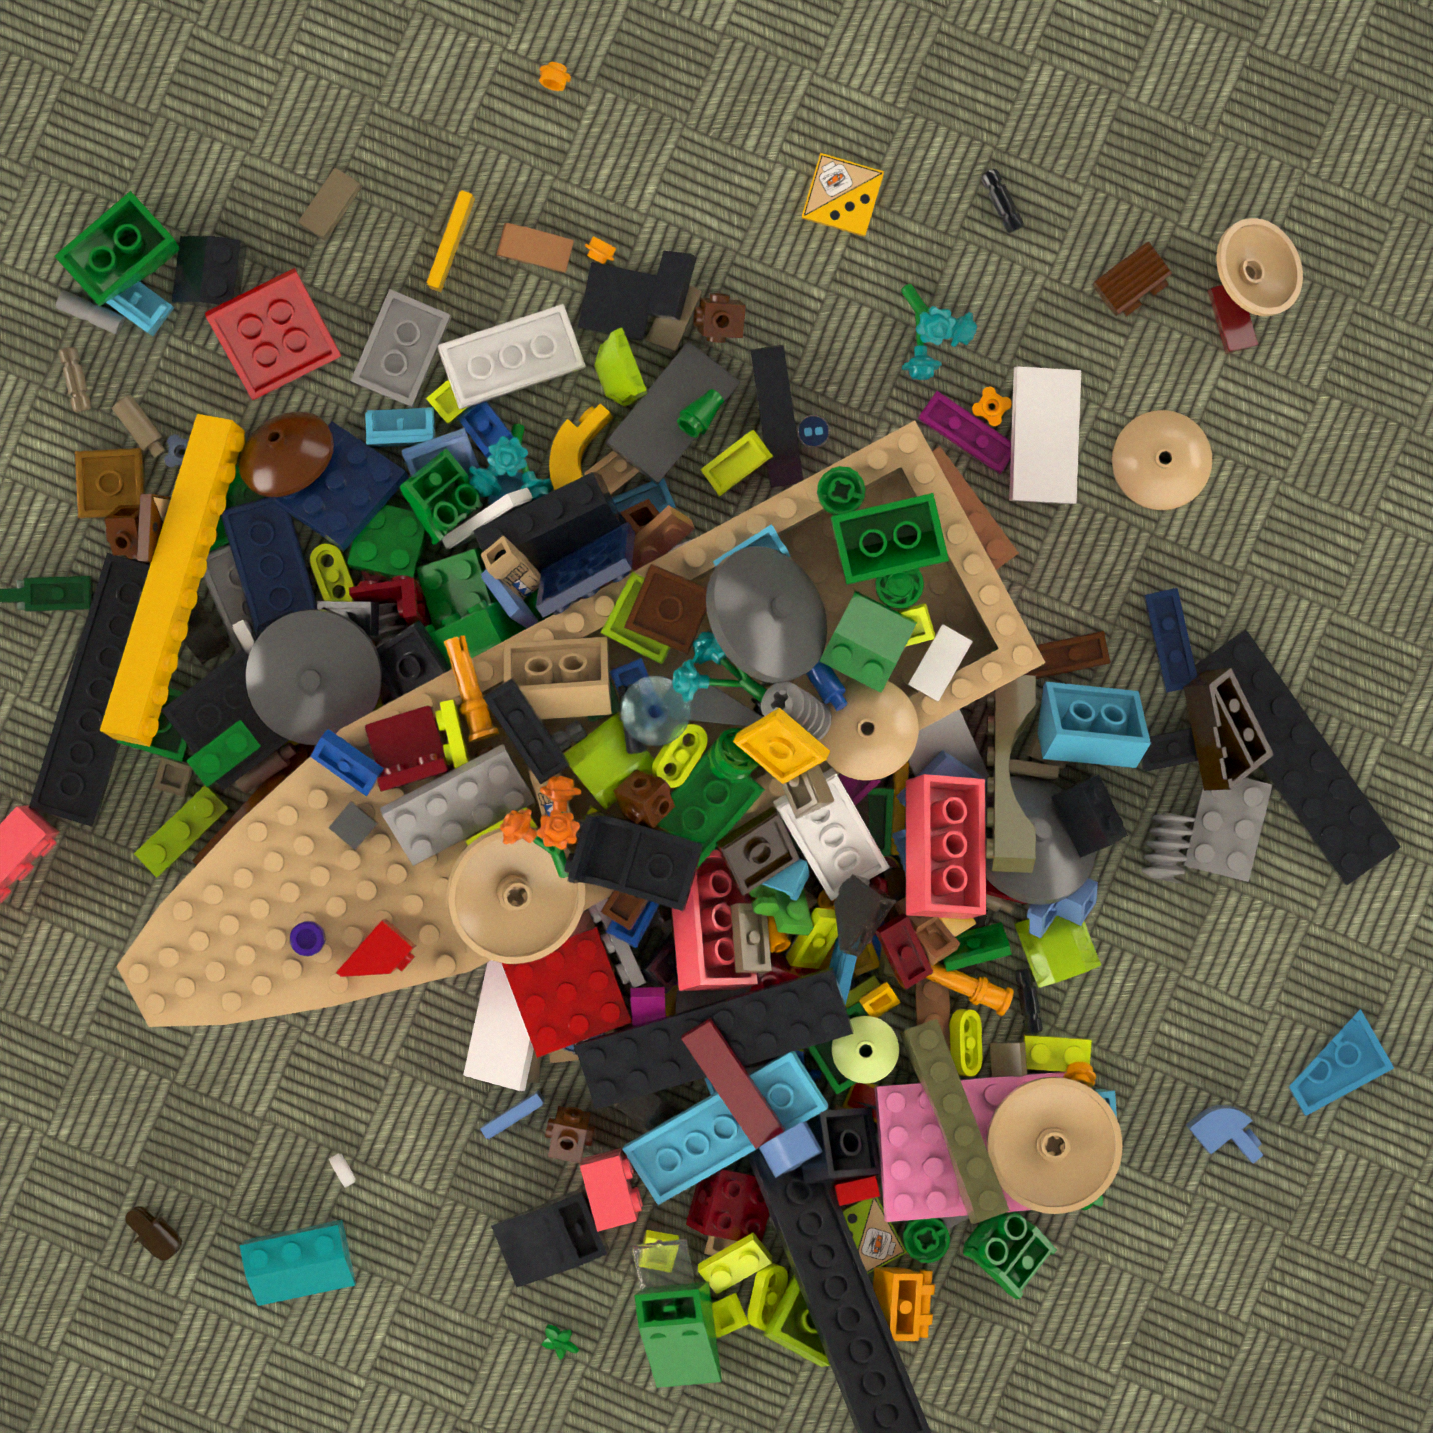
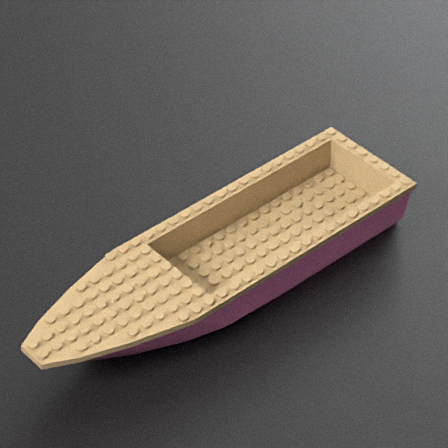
(223, 934)

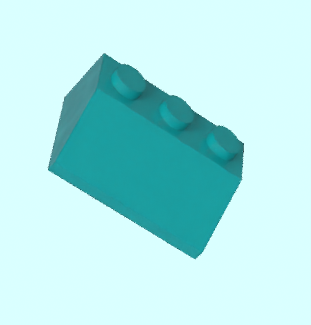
(297, 1262)

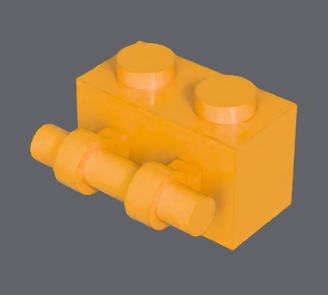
(905, 1300)

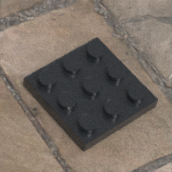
(217, 705)

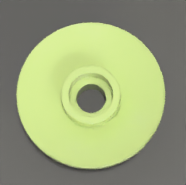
(884, 1053)

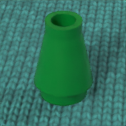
(699, 414)

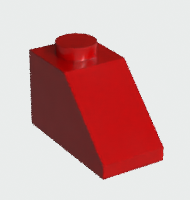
(379, 953)

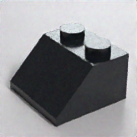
(208, 270)
(1089, 815)
(847, 1146)

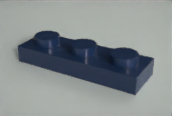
(1170, 639)

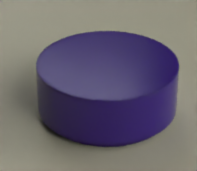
(307, 938)

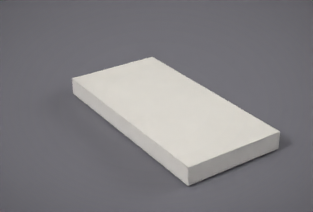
(511, 356)
(1045, 435)
(834, 839)
(499, 1041)

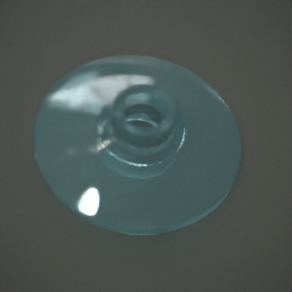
(654, 692)

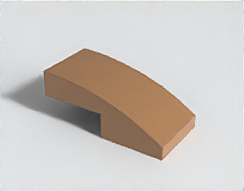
(535, 247)
(932, 934)

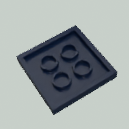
(347, 492)
(586, 570)

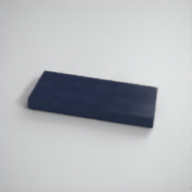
(268, 560)

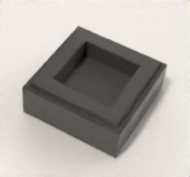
(353, 825)

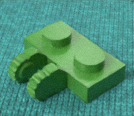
(789, 914)

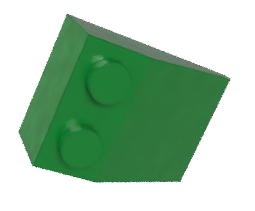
(117, 250)

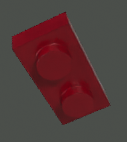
(904, 951)

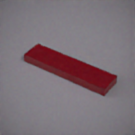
(732, 1083)

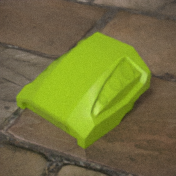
(619, 370)
(604, 762)
(1060, 953)

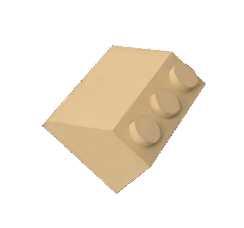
(562, 676)

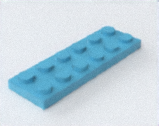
(709, 1136)

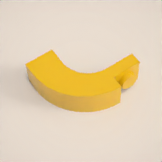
(571, 443)

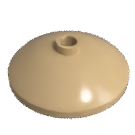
(1259, 267)
(1138, 464)
(890, 743)

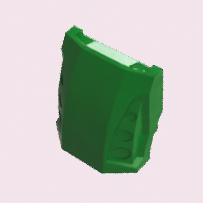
(441, 495)
(1008, 1250)

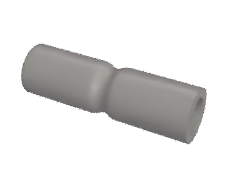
(86, 310)

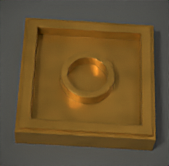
(108, 480)

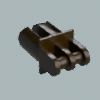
(154, 1233)

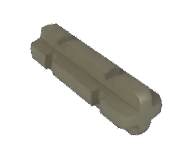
(75, 379)

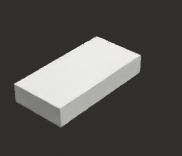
(940, 662)

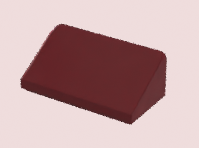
(1232, 321)

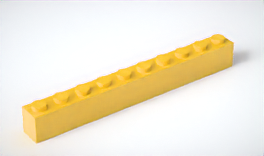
(173, 580)

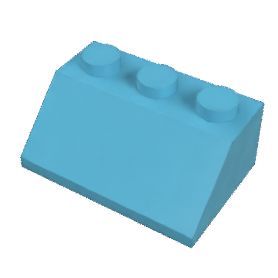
(1092, 725)

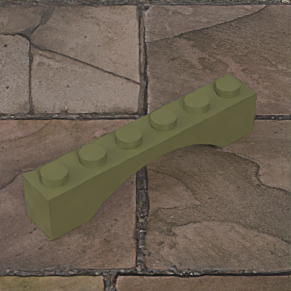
(1013, 834)
(964, 1142)

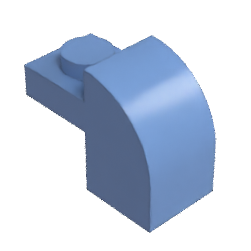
(1073, 908)
(1221, 1123)
(790, 1149)

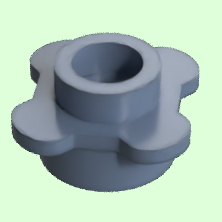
(175, 445)

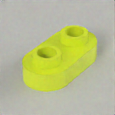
(330, 577)
(681, 756)
(966, 1041)
(766, 1294)

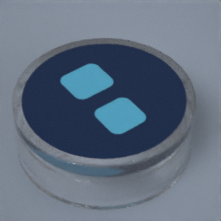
(813, 431)

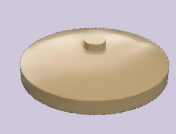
(511, 900)
(1054, 1145)

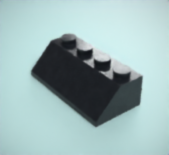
(556, 522)

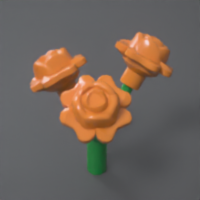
(555, 829)

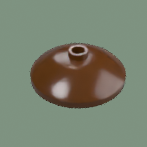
(286, 454)

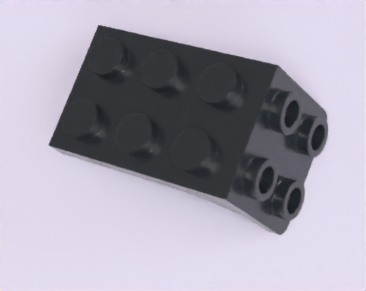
(634, 859)

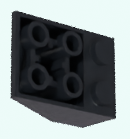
(550, 1238)

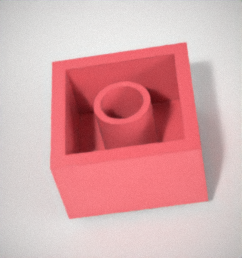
(610, 1189)

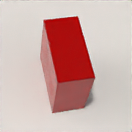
(856, 1189)

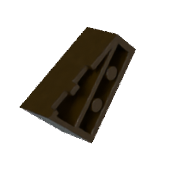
(1224, 730)

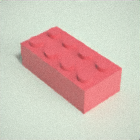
(22, 839)
(945, 847)
(705, 931)

